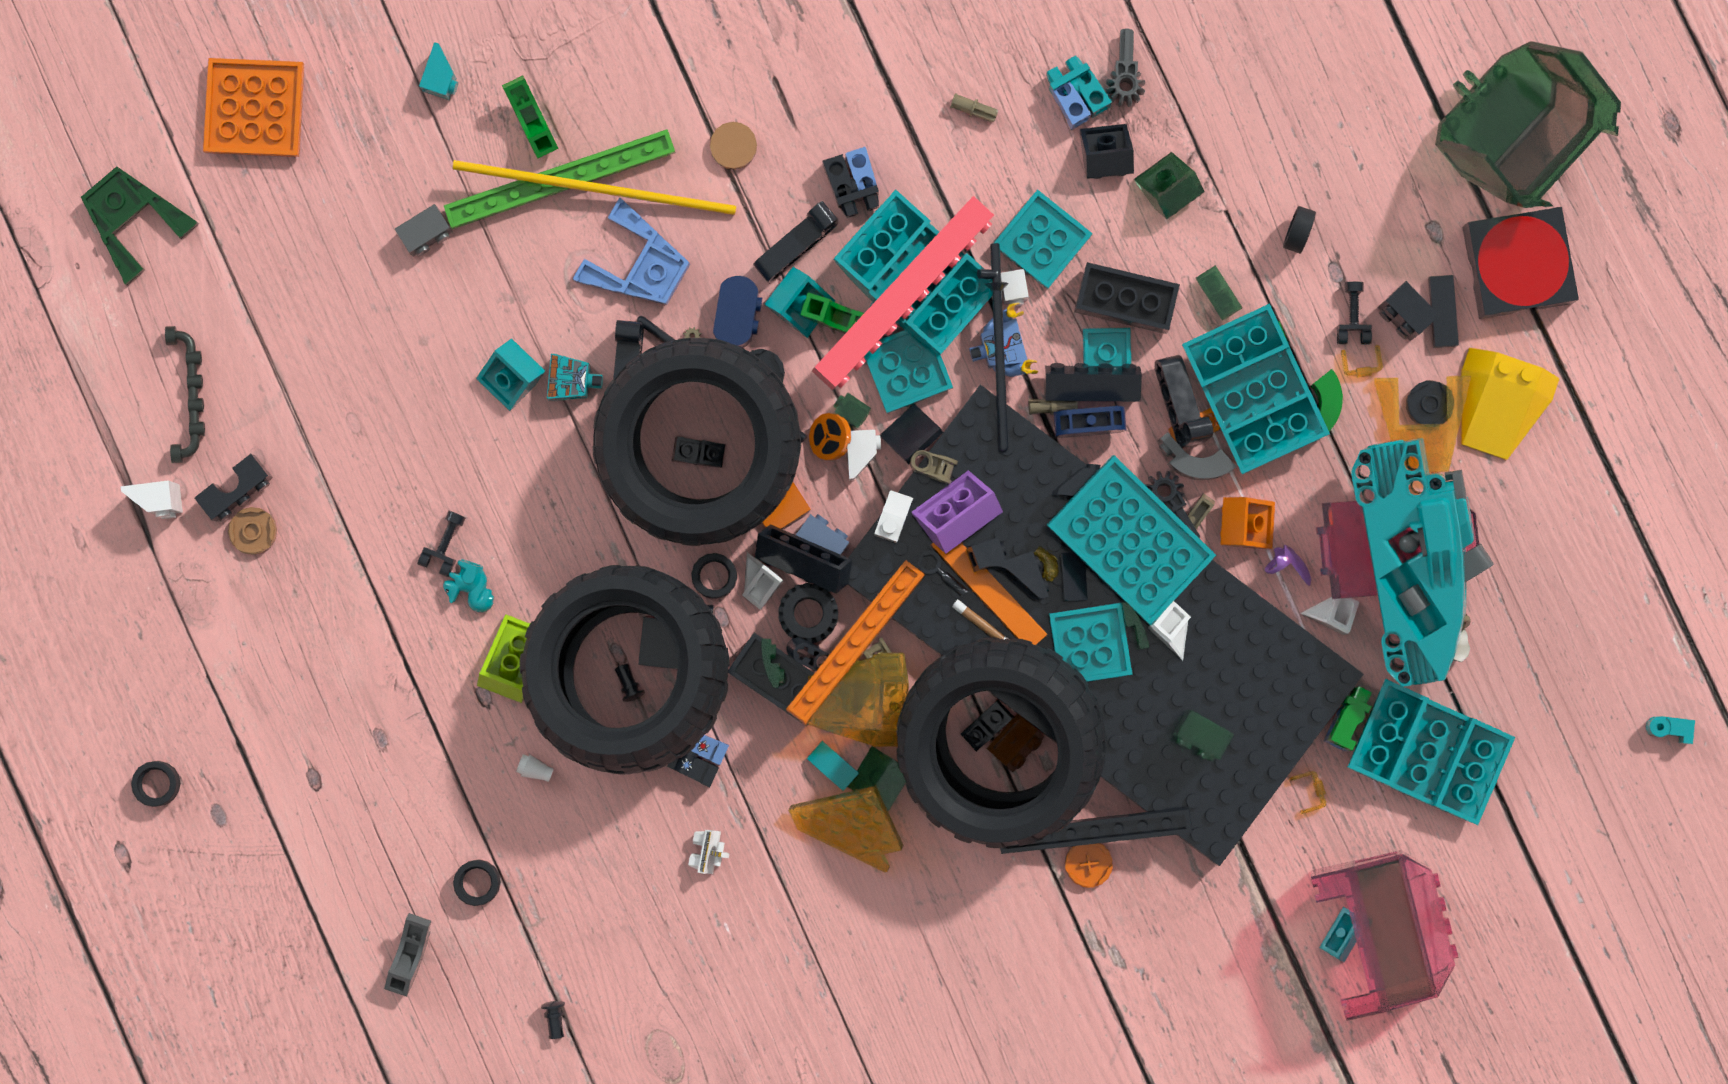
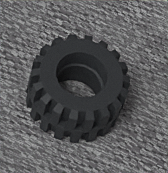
(798, 594)

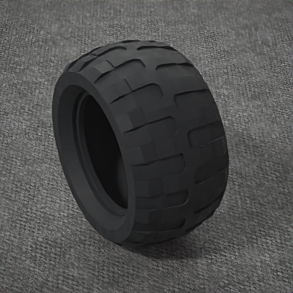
(620, 455)
(551, 657)
(988, 814)

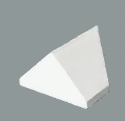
(759, 582)
(1334, 614)
(1172, 628)

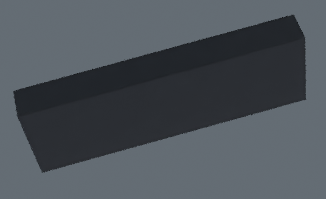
(1443, 302)

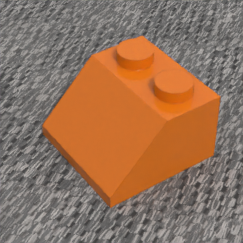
(1247, 522)

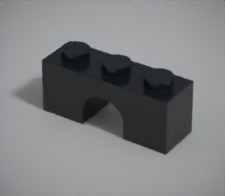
(251, 477)

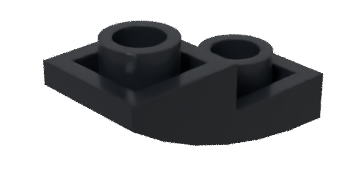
(698, 452)
(987, 725)

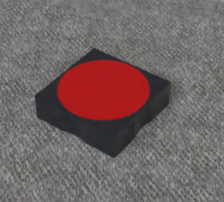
(1520, 262)

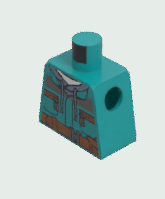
(570, 379)

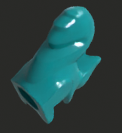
(472, 581)

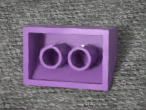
(957, 511)

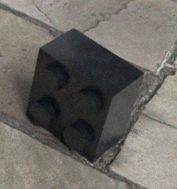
(1407, 311)

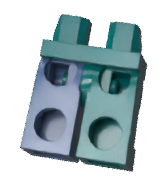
(1077, 92)

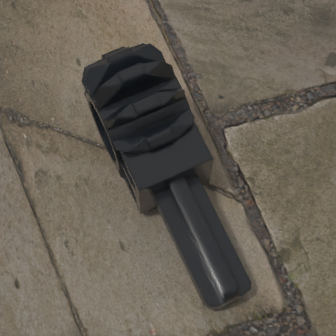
(1175, 500)

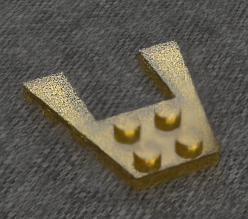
(1438, 438)

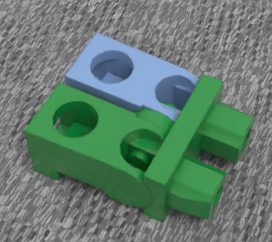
(1347, 719)

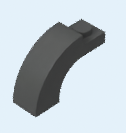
(1193, 467)
(409, 955)

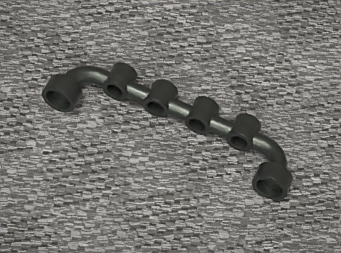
(194, 383)

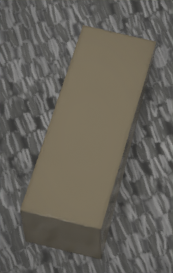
(1201, 510)

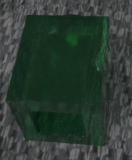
(852, 410)

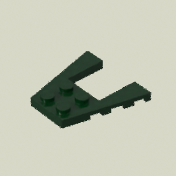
(115, 202)

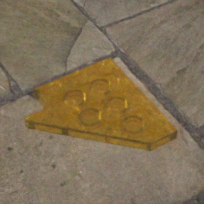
(851, 823)

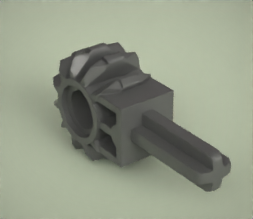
(1125, 71)

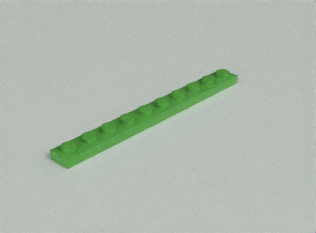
(584, 169)

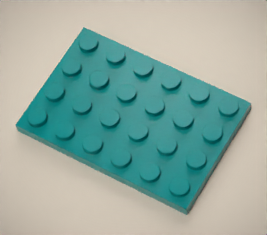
(1131, 540)

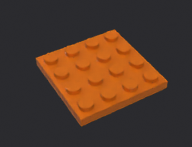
(253, 107)

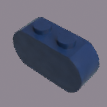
(737, 311)
(1090, 421)

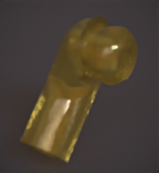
(1050, 563)

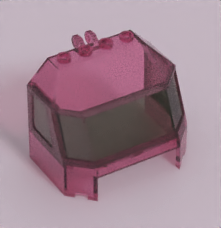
(1395, 927)

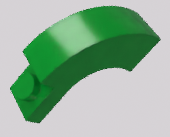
(530, 116)
(828, 313)
(1329, 397)

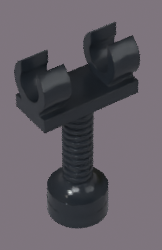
(1354, 289)
(454, 520)

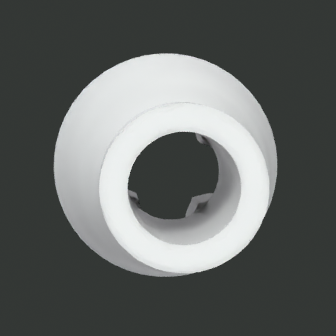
(533, 768)

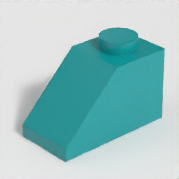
(438, 75)

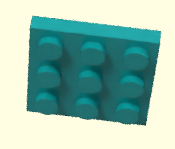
(1042, 239)
(906, 371)
(1093, 641)

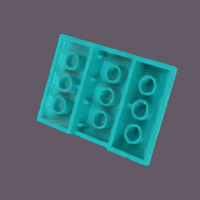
(888, 247)
(1255, 389)
(1431, 752)

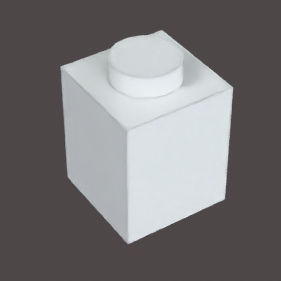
(1016, 290)

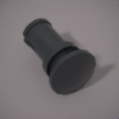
(628, 683)
(554, 1019)

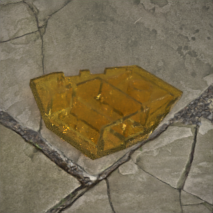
(867, 701)

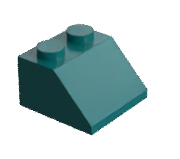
(790, 297)
(510, 374)

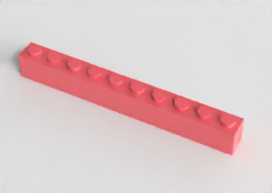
(902, 293)

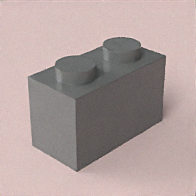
(424, 231)

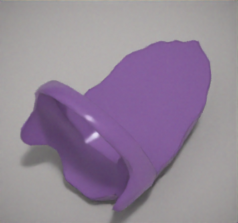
(1283, 558)

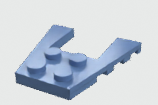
(655, 271)

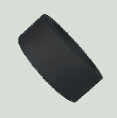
(1299, 229)
(696, 571)
(139, 774)
(458, 882)

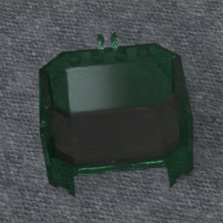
(1527, 121)

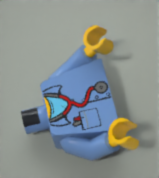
(1014, 352)

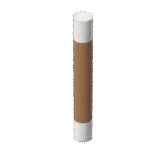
(977, 620)

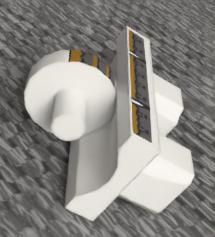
(711, 851)

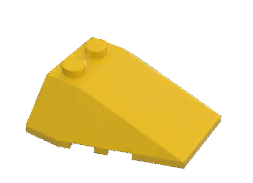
(1502, 401)

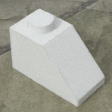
(862, 451)
(893, 516)

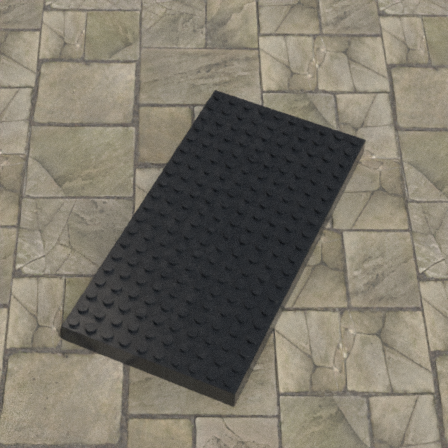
(1239, 665)

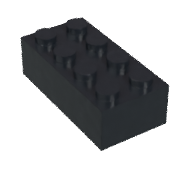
(1126, 298)
(751, 671)

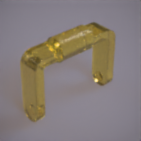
(1364, 371)
(1319, 789)

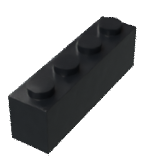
(1092, 382)
(803, 559)

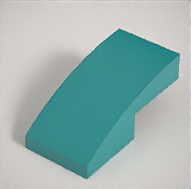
(832, 765)

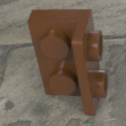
(1015, 743)

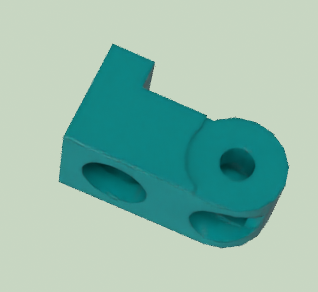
(1664, 726)

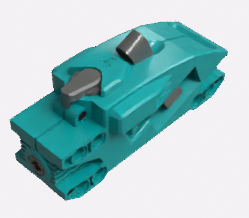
(1427, 594)

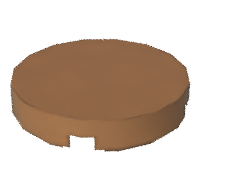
(733, 145)
(252, 531)

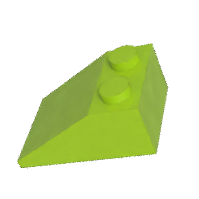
(502, 664)

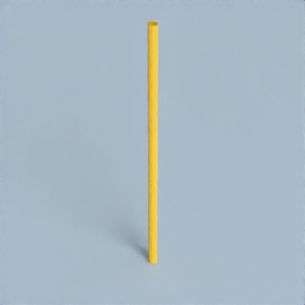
(594, 187)

